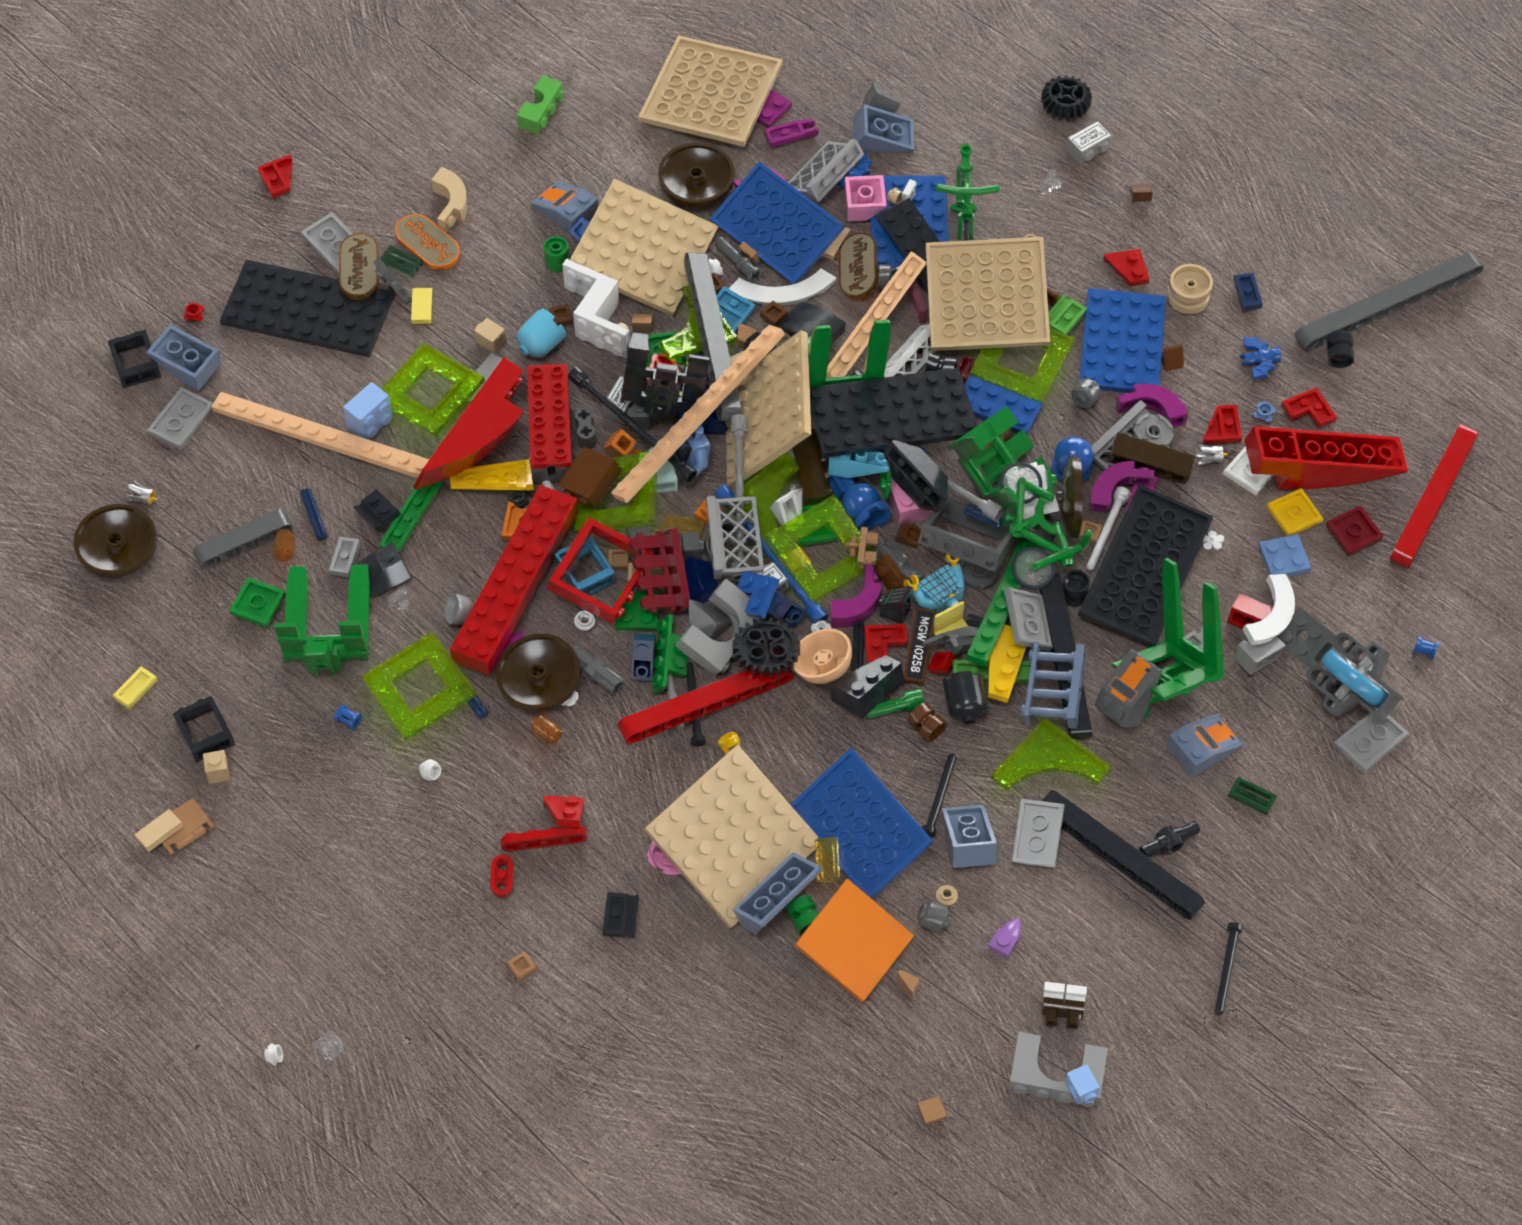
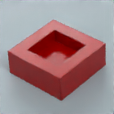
(941, 662)

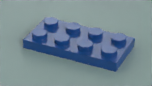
(989, 399)

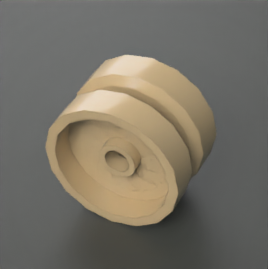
(1189, 289)

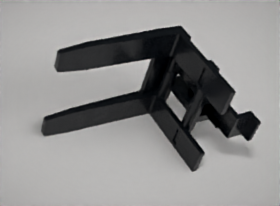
(665, 380)

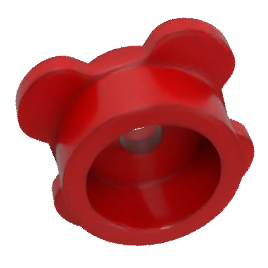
(196, 309)

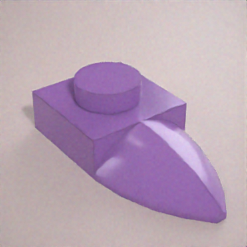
(1006, 938)

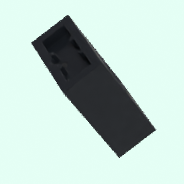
(130, 376)
(211, 744)

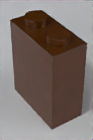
(590, 477)

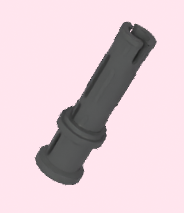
(743, 264)

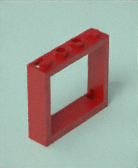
(581, 599)

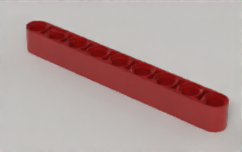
(1434, 496)
(698, 704)

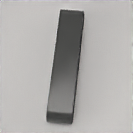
(241, 539)

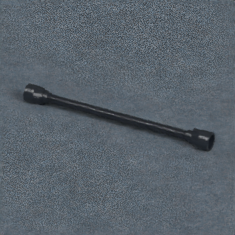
(581, 379)

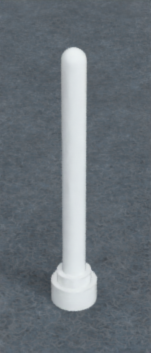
(1120, 497)

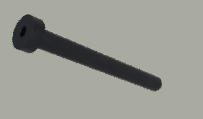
(697, 738)
(929, 827)
(1234, 929)

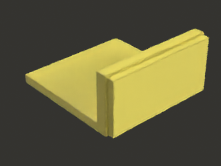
(949, 619)

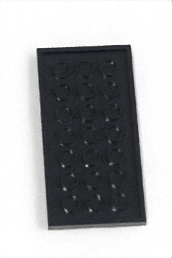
(305, 309)
(899, 408)
(1130, 581)

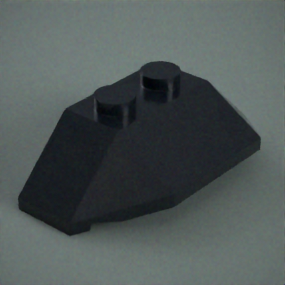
(917, 475)

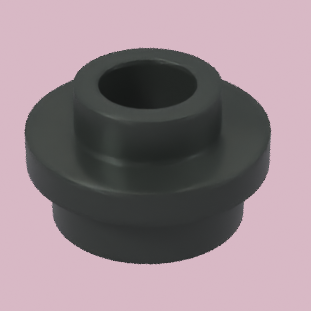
(514, 494)

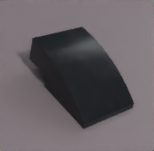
(807, 316)

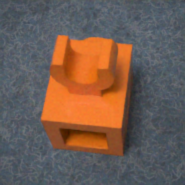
(620, 444)

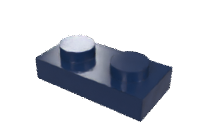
(1248, 291)

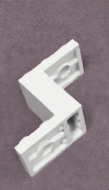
(596, 308)

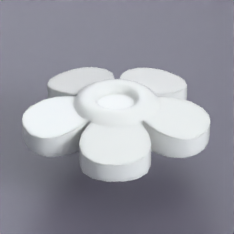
(1213, 540)

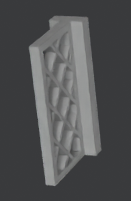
(832, 169)
(1125, 424)
(716, 536)

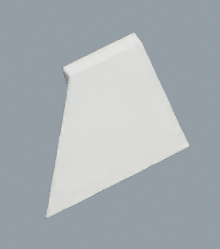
(788, 506)

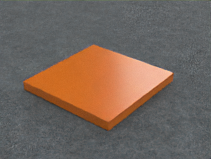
(854, 940)

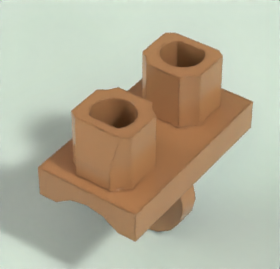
(866, 539)

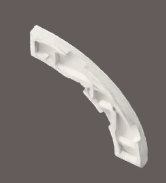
(785, 295)
(1280, 614)

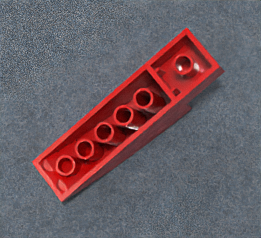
(480, 427)
(1322, 458)

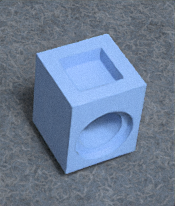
(1082, 1085)

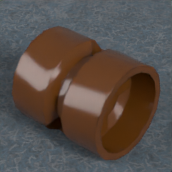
(928, 724)

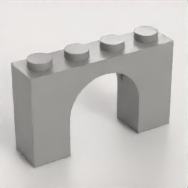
(712, 654)
(1029, 1079)

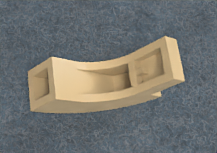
(451, 187)

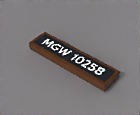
(917, 655)

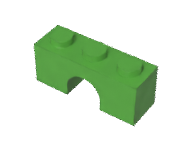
(535, 116)

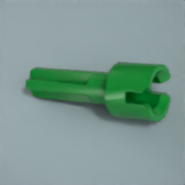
(908, 701)

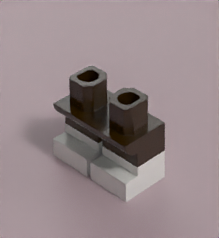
(1053, 1004)

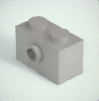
(1258, 656)

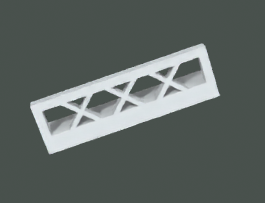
(908, 350)

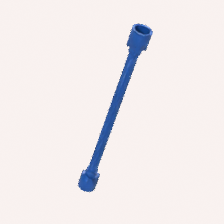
(814, 611)

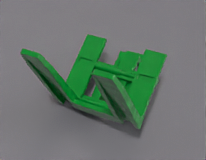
(874, 362)
(993, 458)
(325, 650)
(1193, 664)

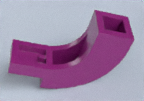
(1156, 399)
(1114, 477)
(860, 608)

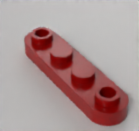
(544, 838)

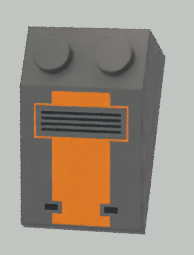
(1129, 690)

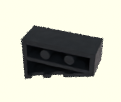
(867, 685)

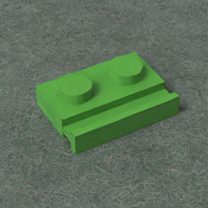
(1066, 315)

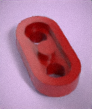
(501, 877)

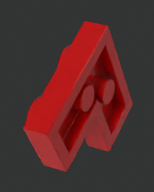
(1310, 403)
(883, 636)

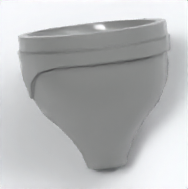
(457, 609)

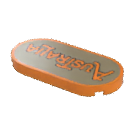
(427, 242)

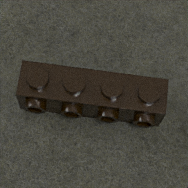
(1165, 461)
(811, 471)

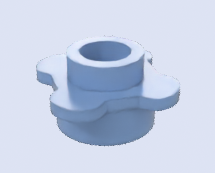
(1267, 408)

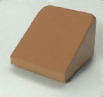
(642, 322)
(743, 333)
(908, 983)

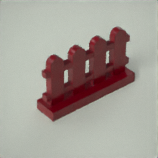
(673, 570)

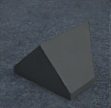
(881, 99)
(708, 619)

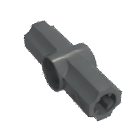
(596, 670)

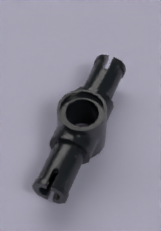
(1170, 839)

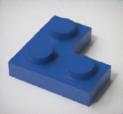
(761, 590)

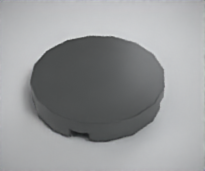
(979, 577)

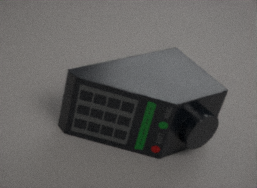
(896, 604)

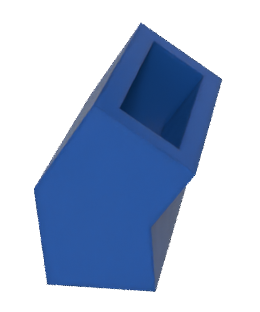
(839, 485)

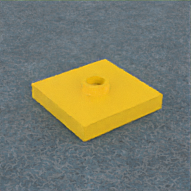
(1294, 512)

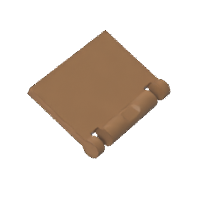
(193, 820)

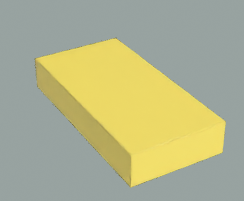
(421, 306)
(135, 688)

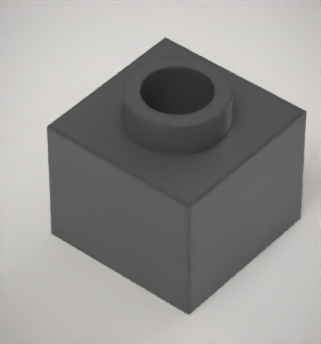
(692, 545)

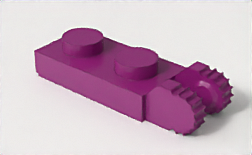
(790, 132)

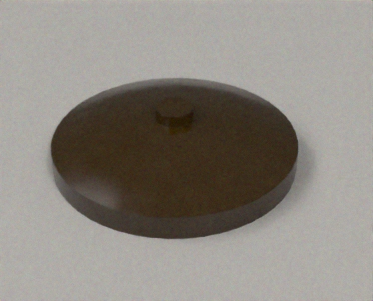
(696, 174)
(1071, 497)
(115, 540)
(538, 672)

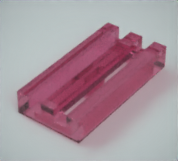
(918, 302)

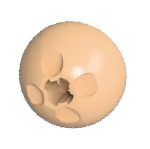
(824, 656)

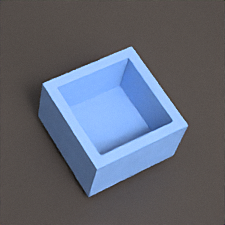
(368, 412)

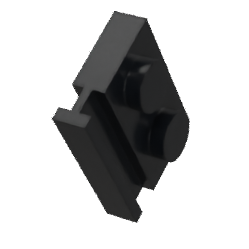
(377, 510)
(620, 915)

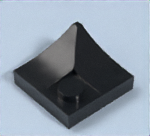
(385, 570)

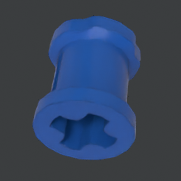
(1425, 647)
(348, 717)

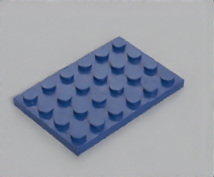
(929, 203)
(777, 223)
(1122, 339)
(871, 825)

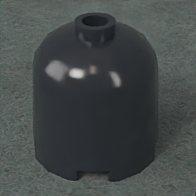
(965, 696)

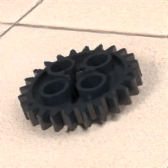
(751, 650)

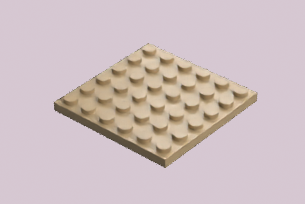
(710, 90)
(643, 245)
(987, 294)
(776, 407)
(730, 832)

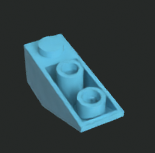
(858, 464)

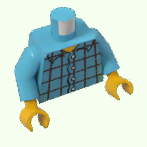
(939, 589)

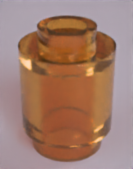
(284, 545)
(546, 729)

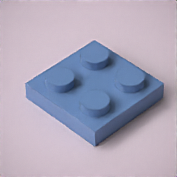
(1285, 556)

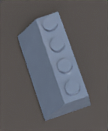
(775, 892)

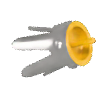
(1211, 454)
(147, 495)

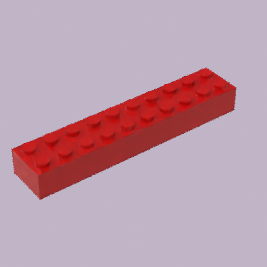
(514, 580)

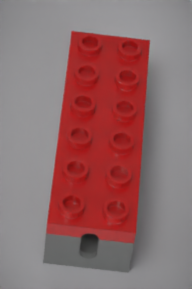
(549, 422)

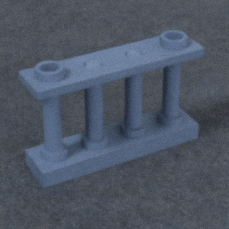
(1072, 695)

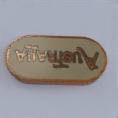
(356, 266)
(858, 266)

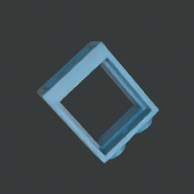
(596, 582)

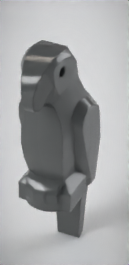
(899, 558)
(954, 640)

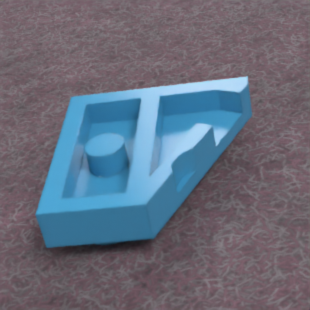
(734, 307)

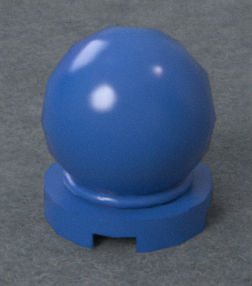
(1072, 447)
(865, 506)

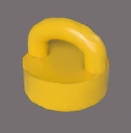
(728, 741)

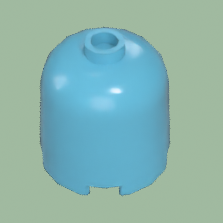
(540, 334)

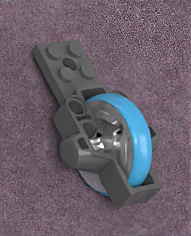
(1341, 671)

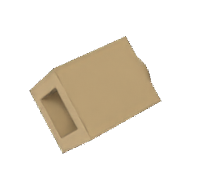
(490, 335)
(216, 767)

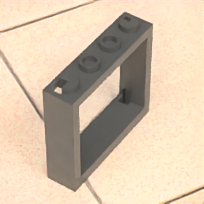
(963, 547)

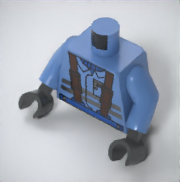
(695, 452)

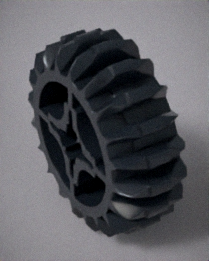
(1065, 103)

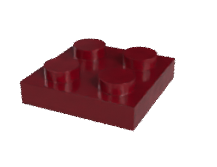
(1354, 530)

